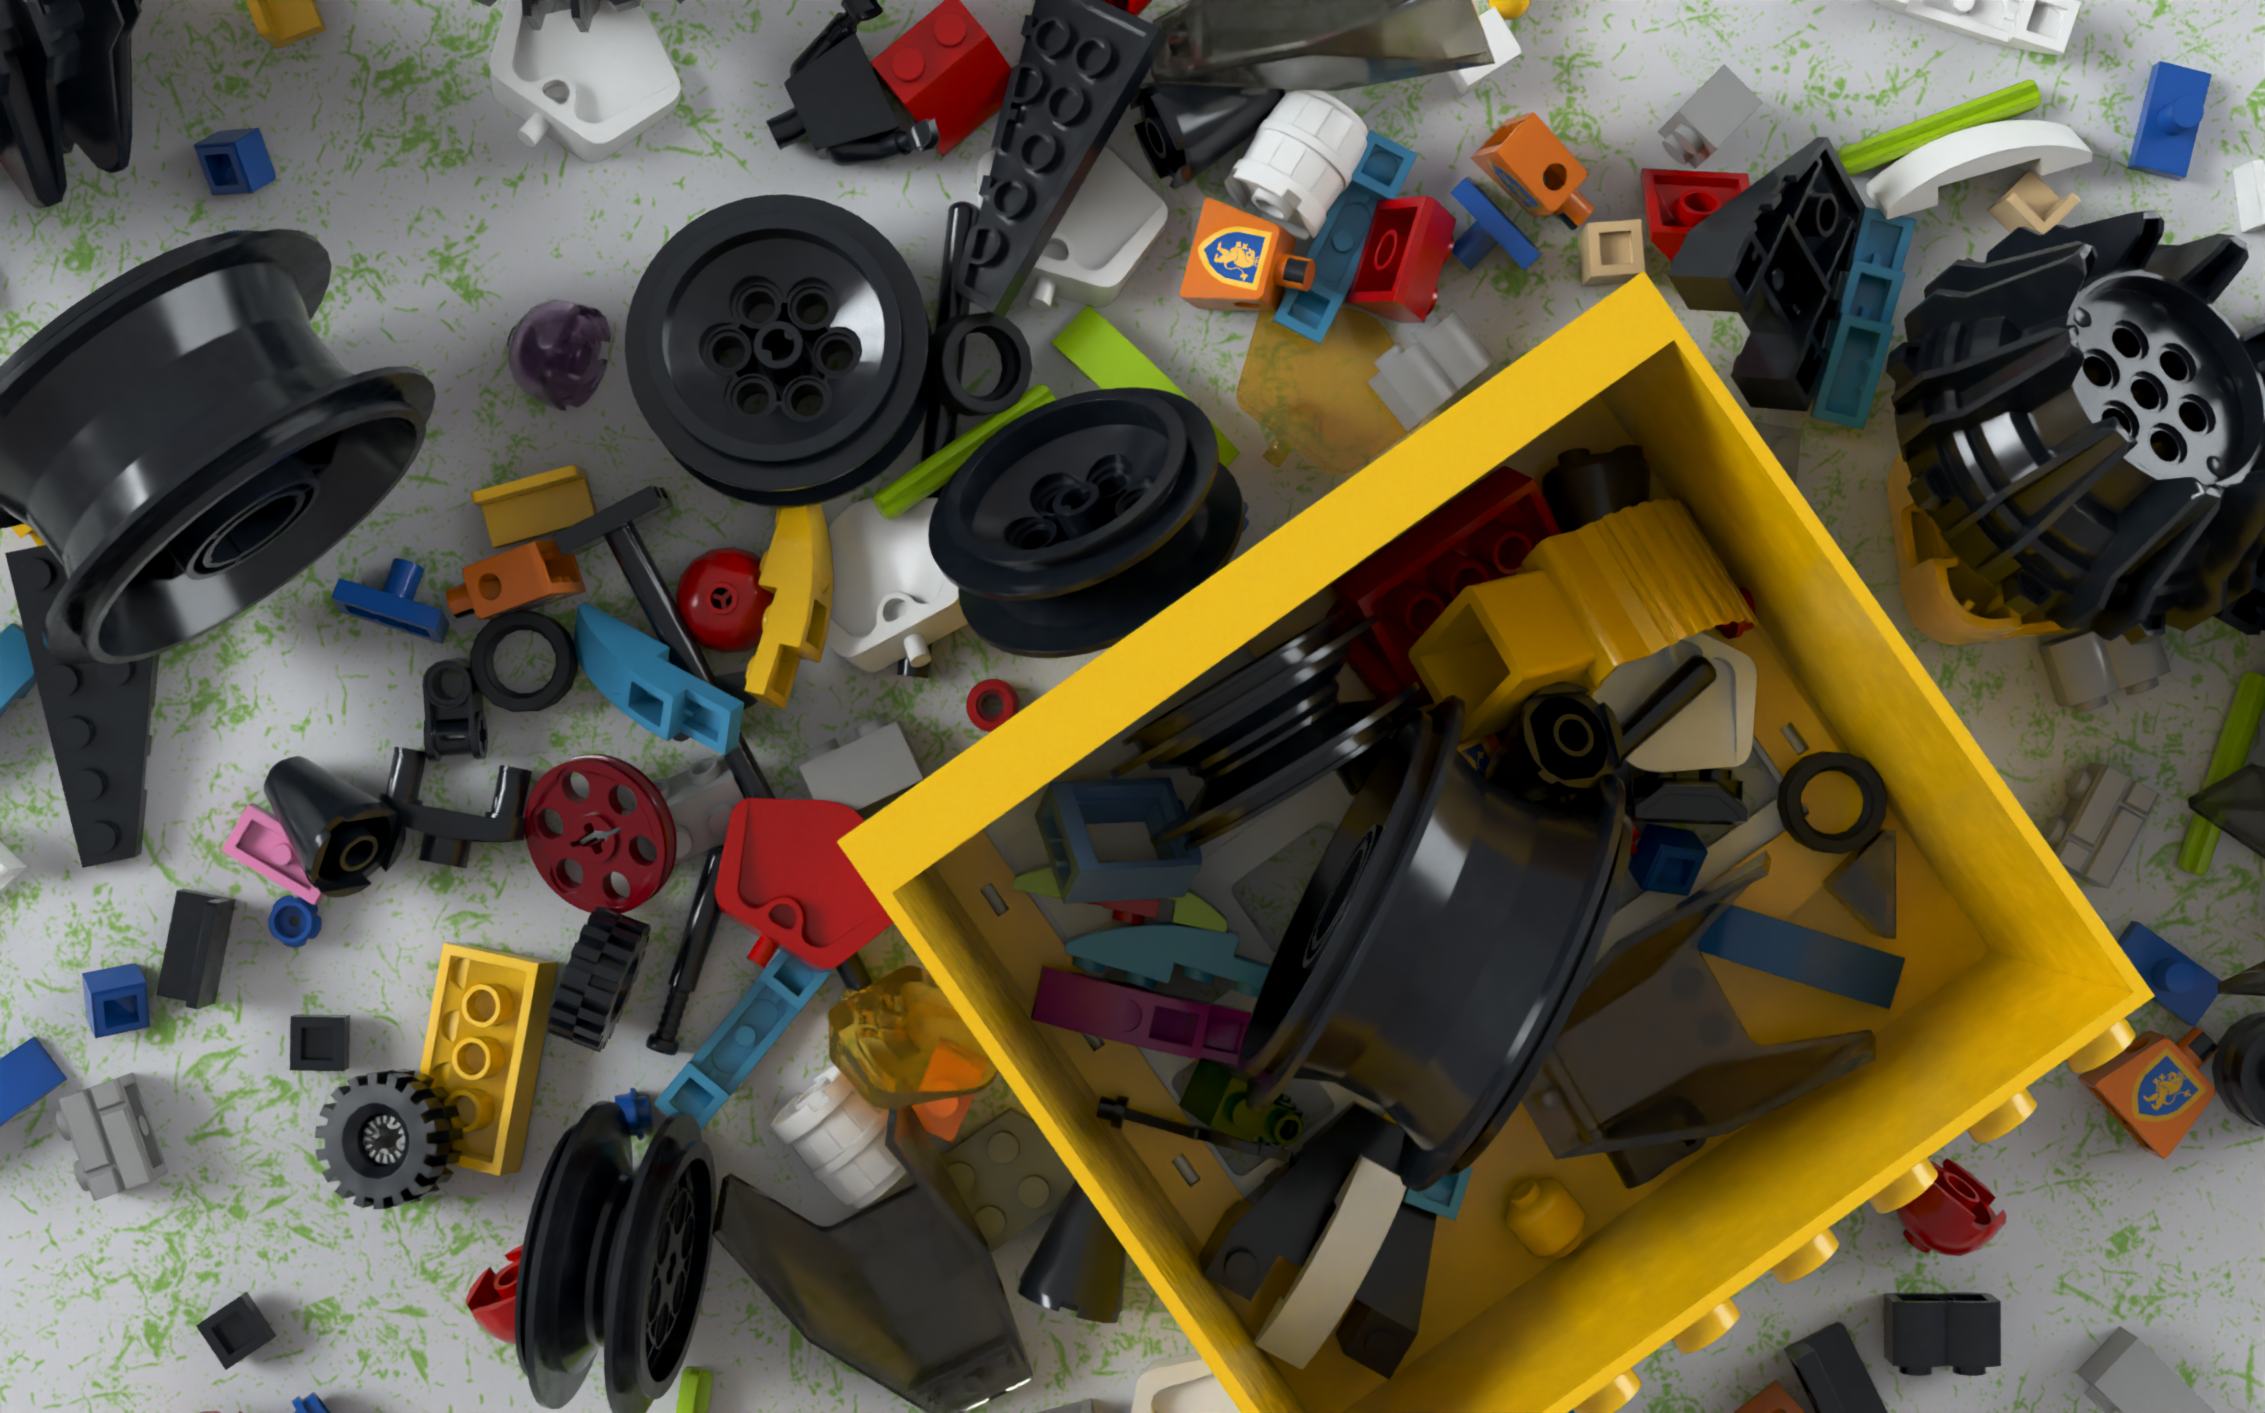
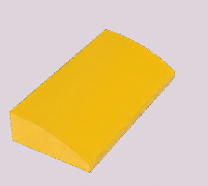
(488, 1048)

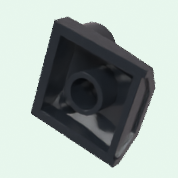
(1706, 800)

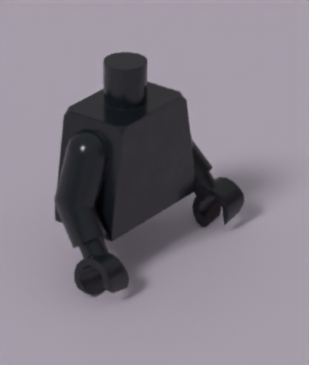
(842, 100)

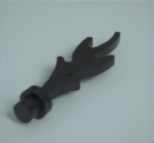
(1118, 1110)

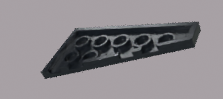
(1054, 120)
(94, 720)

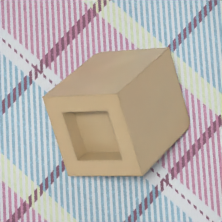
(2032, 205)
(1610, 252)

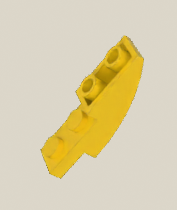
(797, 621)

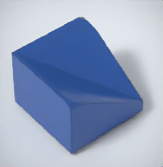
(235, 161)
(1667, 860)
(116, 1000)

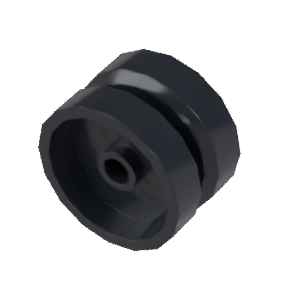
(2240, 1069)

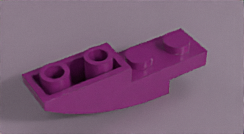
(1139, 1016)

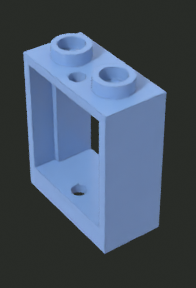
(1073, 861)

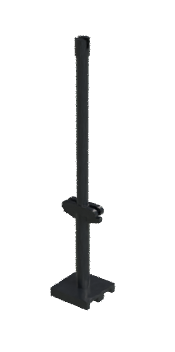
(618, 529)

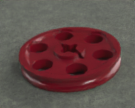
(598, 813)

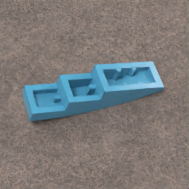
(1863, 329)

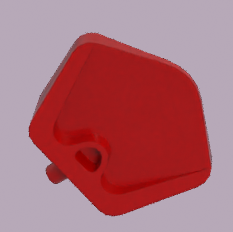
(795, 883)

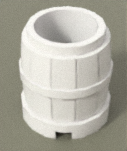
(1300, 161)
(840, 1139)

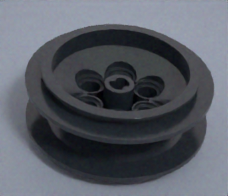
(699, 305)
(1086, 520)
(1265, 731)
(615, 1260)

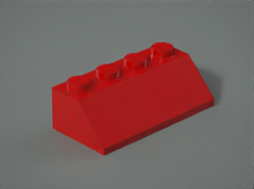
(1422, 572)

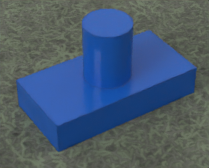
(2169, 121)
(1489, 230)
(394, 603)
(2173, 977)

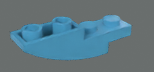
(641, 682)
(1154, 947)

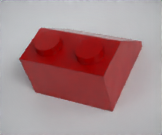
(946, 73)
(1403, 259)

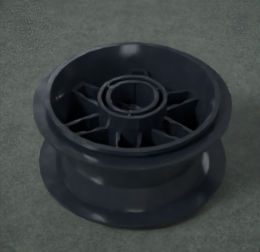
(195, 442)
(1439, 946)

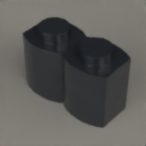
(1942, 1331)

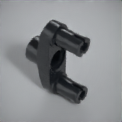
(451, 833)

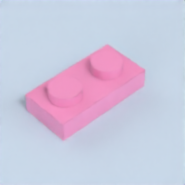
(264, 847)

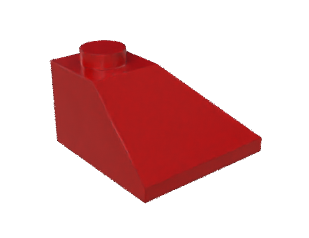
(1683, 199)

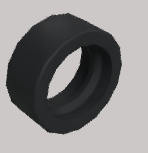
(1014, 359)
(483, 668)
(1872, 812)

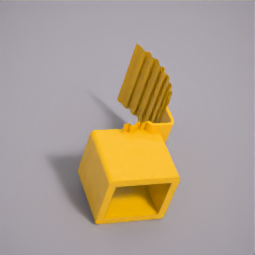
(1577, 613)

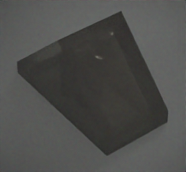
(1868, 884)

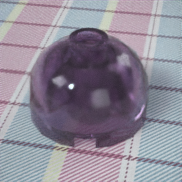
(557, 352)

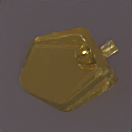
(1319, 393)
(906, 1042)

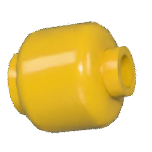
(1545, 1217)

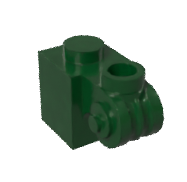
(1218, 1100)

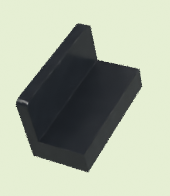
(195, 948)
(1834, 1373)

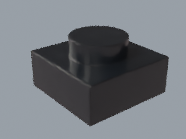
(319, 1042)
(236, 1330)

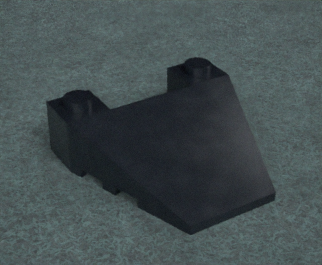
(1778, 265)
(1290, 1214)

